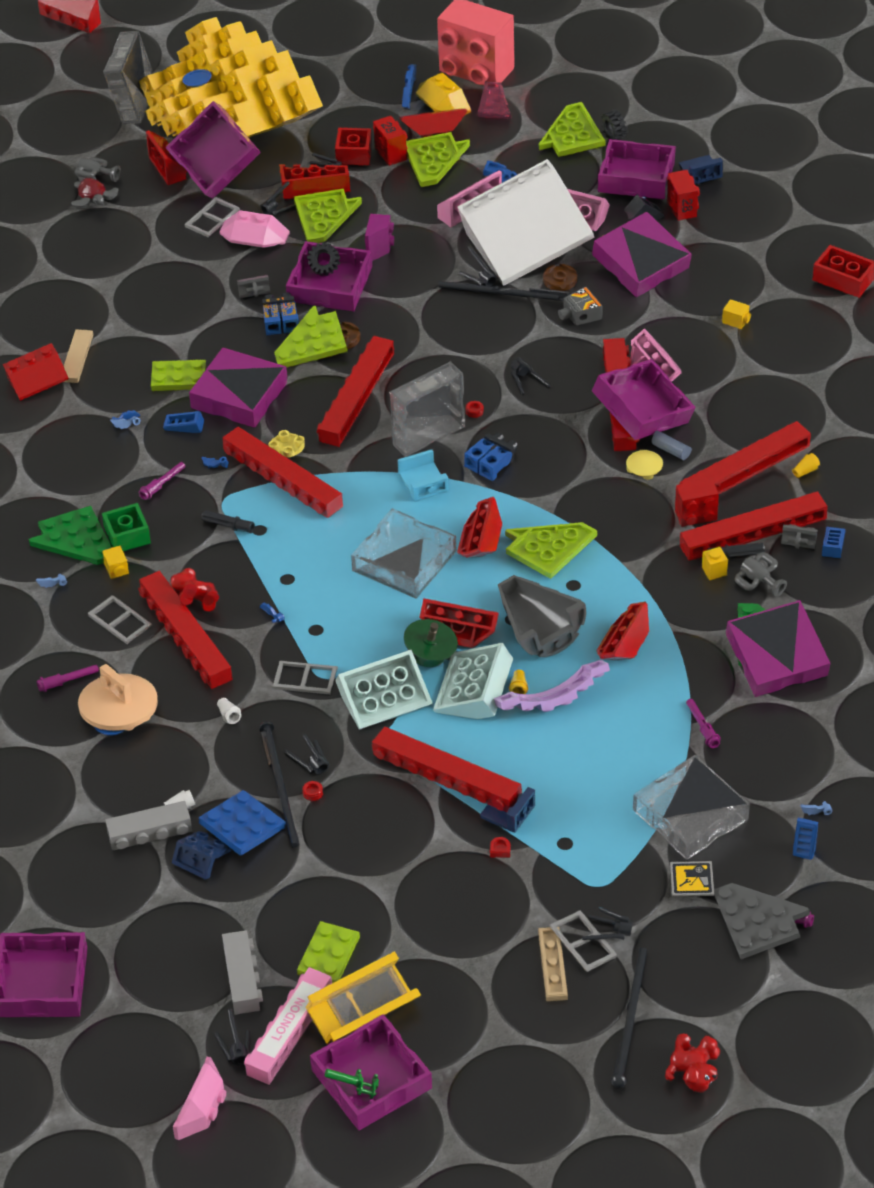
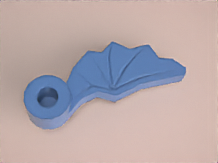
(123, 423)
(49, 582)
(813, 809)

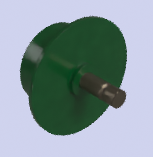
(430, 642)

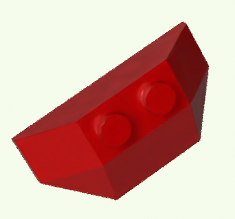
(434, 122)
(481, 530)
(467, 623)
(626, 634)

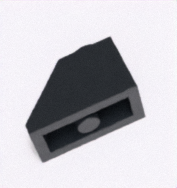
(641, 205)

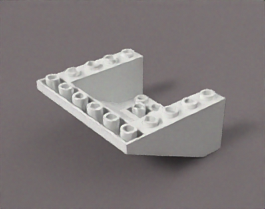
(524, 222)

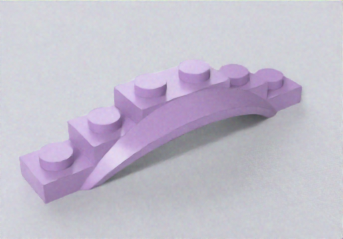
(559, 695)

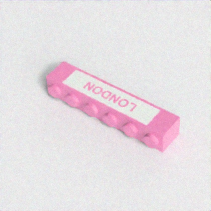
(285, 1029)

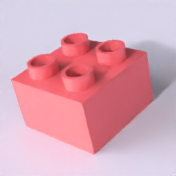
(475, 42)

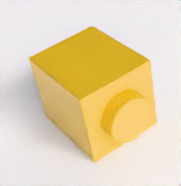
(736, 314)
(115, 562)
(714, 563)

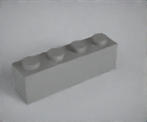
(148, 825)
(241, 972)

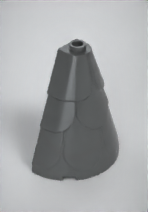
(541, 616)

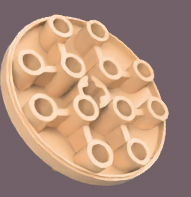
(117, 701)

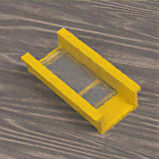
(359, 998)

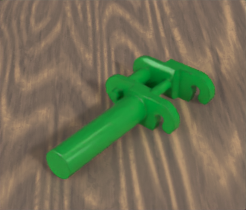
(356, 1080)

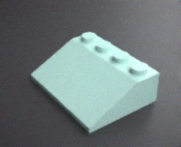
(474, 681)
(383, 689)

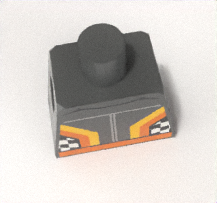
(581, 307)

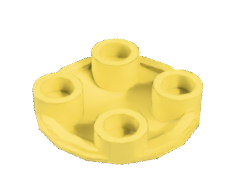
(287, 443)
(644, 464)

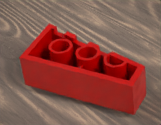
(313, 179)

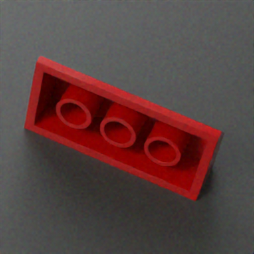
(75, 13)

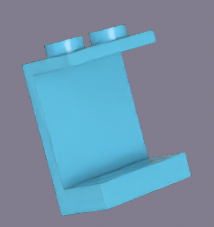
(422, 475)

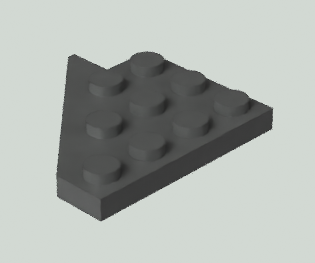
(757, 919)

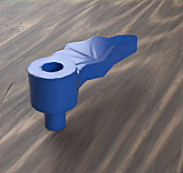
(127, 415)
(212, 462)
(269, 609)

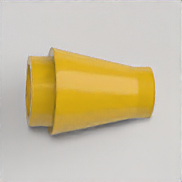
(806, 465)
(518, 682)

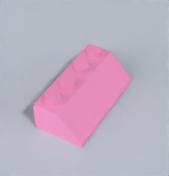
(592, 208)
(448, 209)

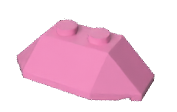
(254, 229)
(646, 348)
(201, 1102)

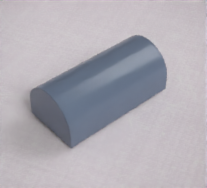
(671, 445)

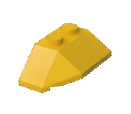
(442, 94)

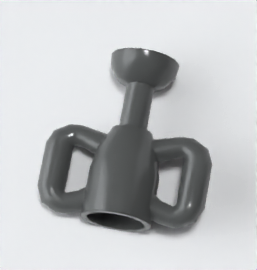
(95, 166)
(758, 573)

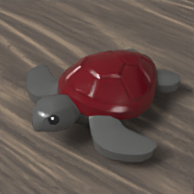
(92, 192)

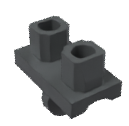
(253, 286)
(799, 536)

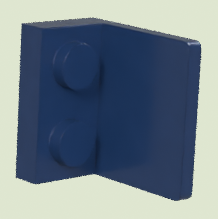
(703, 168)
(515, 815)
(198, 852)

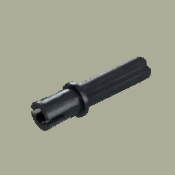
(228, 521)
(742, 550)

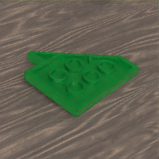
(73, 535)

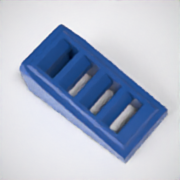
(190, 422)
(833, 545)
(805, 840)

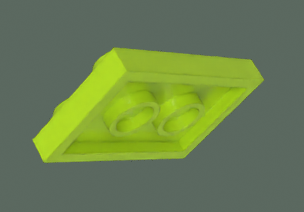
(176, 374)
(329, 950)

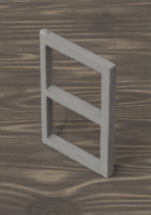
(203, 212)
(110, 627)
(303, 688)
(579, 914)

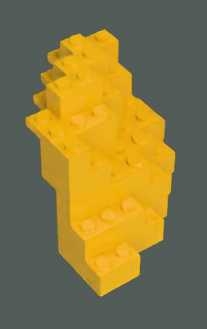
(247, 80)

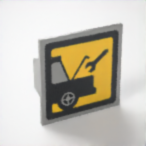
(692, 878)

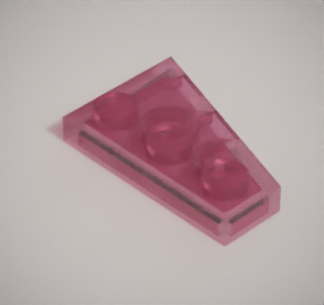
(493, 102)

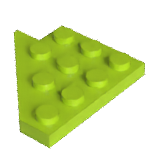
(572, 132)
(434, 156)
(324, 213)
(312, 339)
(549, 546)

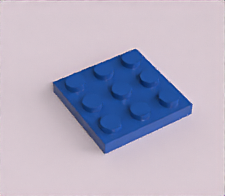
(242, 822)

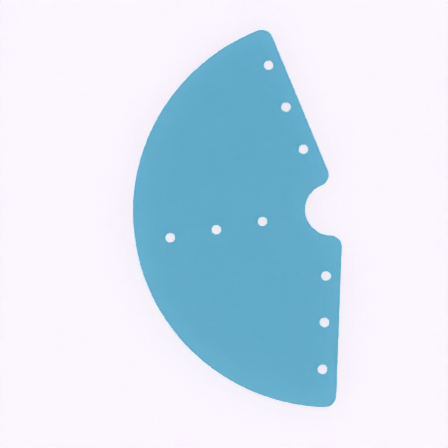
(580, 755)

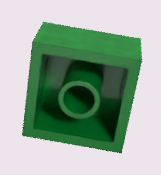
(126, 527)

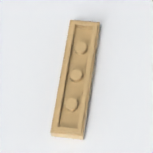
(77, 354)
(552, 965)

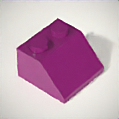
(379, 235)

